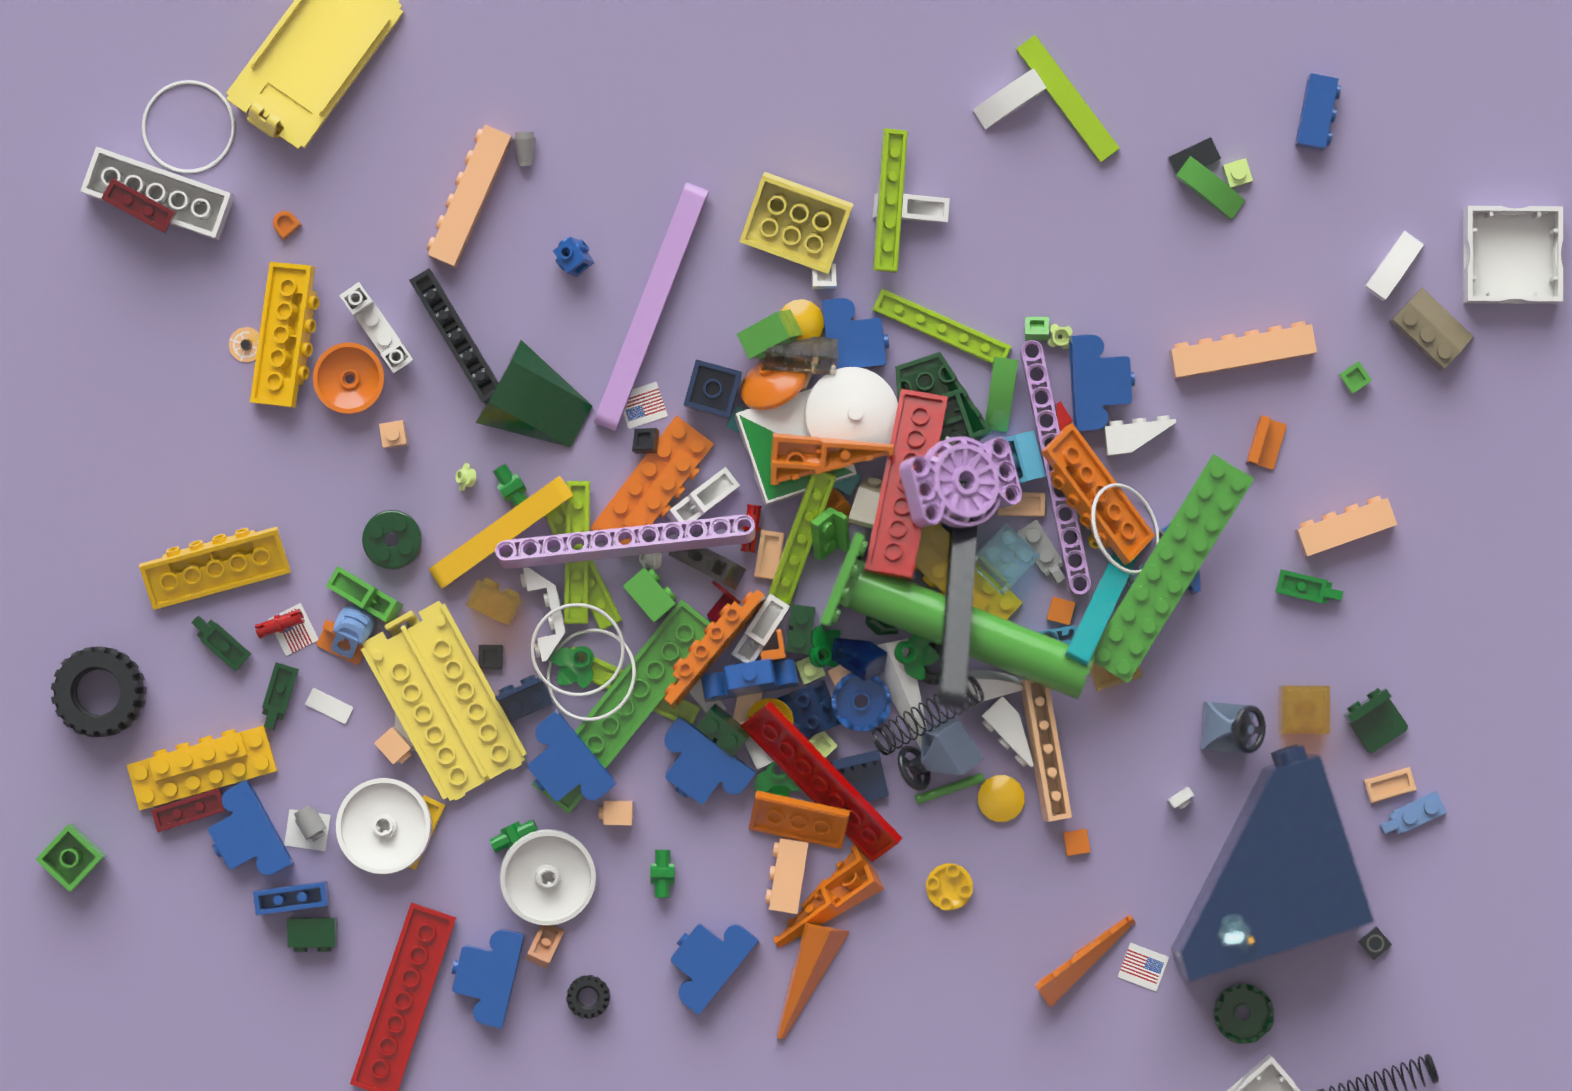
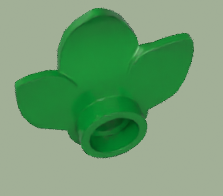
(822, 644)
(918, 656)
(571, 667)
(775, 783)

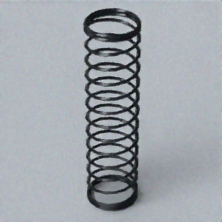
(886, 752)
(1428, 1062)

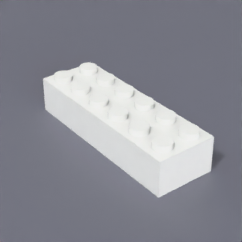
(196, 205)

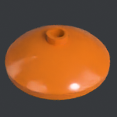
(334, 368)
(770, 388)

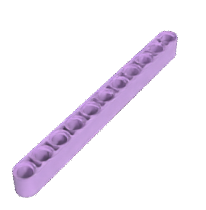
(651, 306)
(1042, 434)
(615, 536)

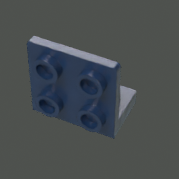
(525, 698)
(811, 708)
(864, 774)

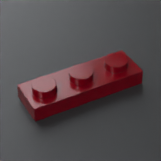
(138, 205)
(188, 810)

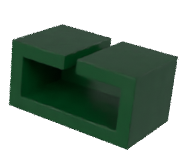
(802, 621)
(725, 728)
(312, 932)

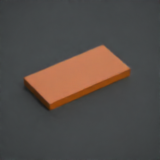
(799, 819)

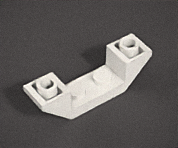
(376, 327)
(547, 644)

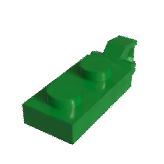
(1306, 587)

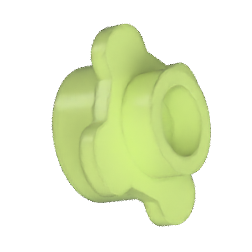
(1055, 331)
(465, 477)

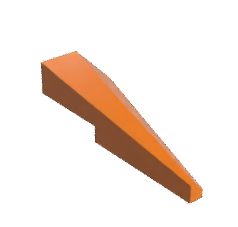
(805, 455)
(846, 887)
(814, 957)
(1061, 979)

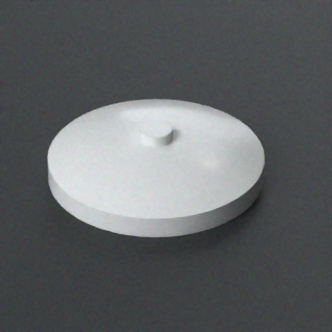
(851, 407)
(383, 826)
(547, 877)

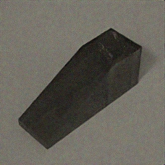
(808, 355)
(712, 565)

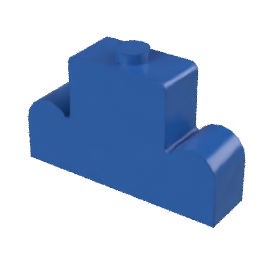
(859, 341)
(1096, 381)
(749, 679)
(567, 762)
(702, 763)
(248, 833)
(709, 961)
(489, 975)

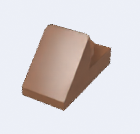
(544, 945)

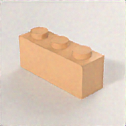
(787, 875)

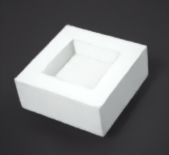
(824, 281)
(1181, 799)

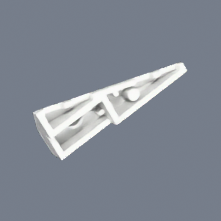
(902, 687)

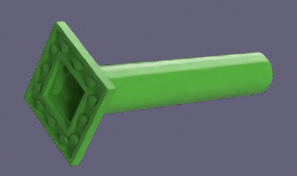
(922, 614)

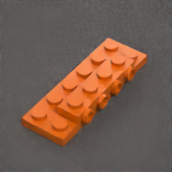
(1080, 478)
(656, 479)
(714, 643)

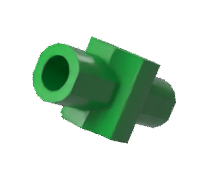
(510, 485)
(512, 834)
(662, 873)

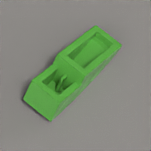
(1210, 188)
(1001, 393)
(364, 595)

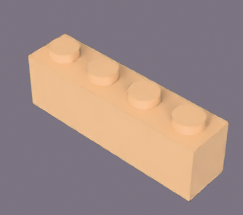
(1345, 527)

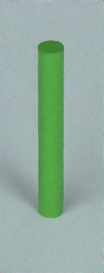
(949, 788)

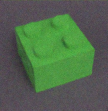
(769, 332)
(650, 595)
(71, 857)

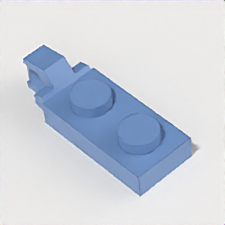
(1414, 814)

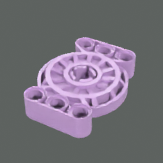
(943, 495)

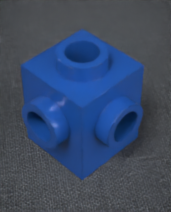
(573, 256)

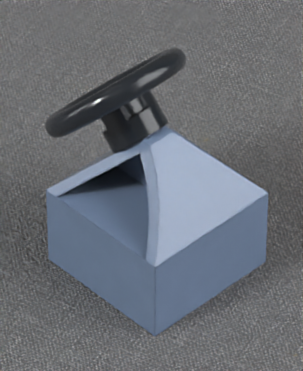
(1231, 727)
(942, 750)

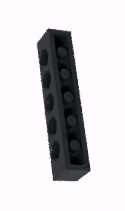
(455, 334)

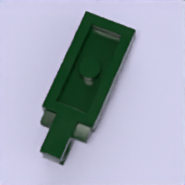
(221, 643)
(279, 694)

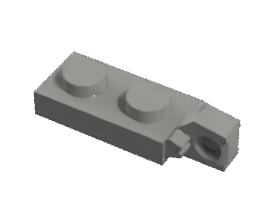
(1049, 559)

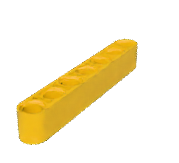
(502, 529)

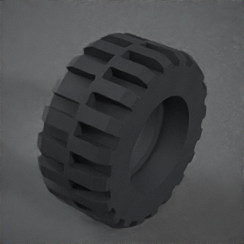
(66, 696)

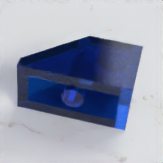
(859, 657)

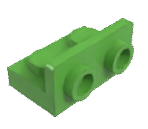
(830, 532)

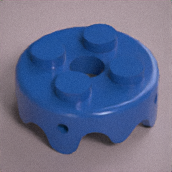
(872, 713)

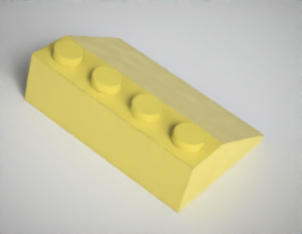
(796, 222)

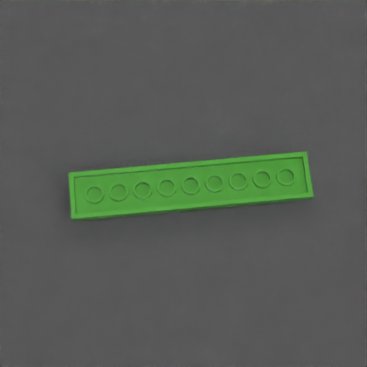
(1171, 567)
(652, 678)

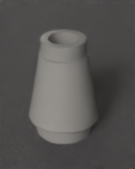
(525, 147)

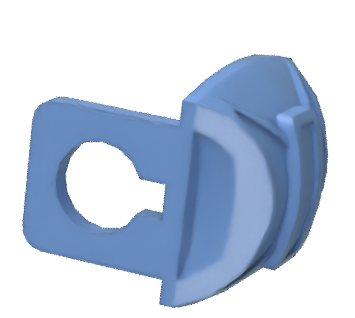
(353, 625)

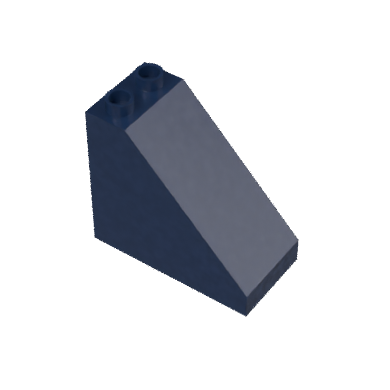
(1278, 870)

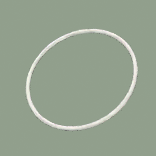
(144, 125)
(1095, 530)
(577, 605)
(626, 697)

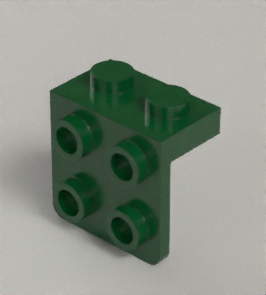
(1375, 720)

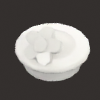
(651, 560)

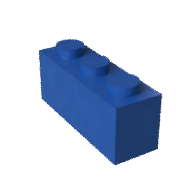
(1318, 112)
(291, 898)

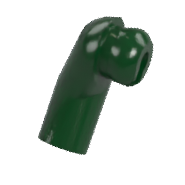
(879, 627)

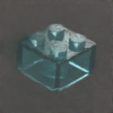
(1005, 559)

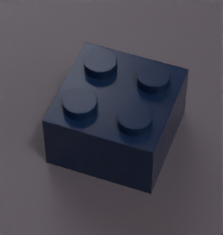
(712, 389)

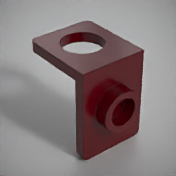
(726, 598)

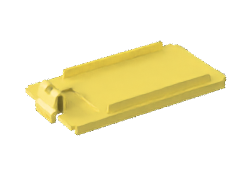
(310, 64)
(443, 701)

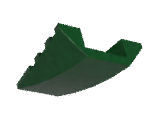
(935, 376)
(535, 401)

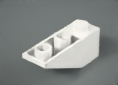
(1127, 438)
(1008, 725)

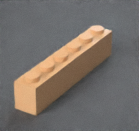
(470, 195)
(1242, 351)
(1045, 751)

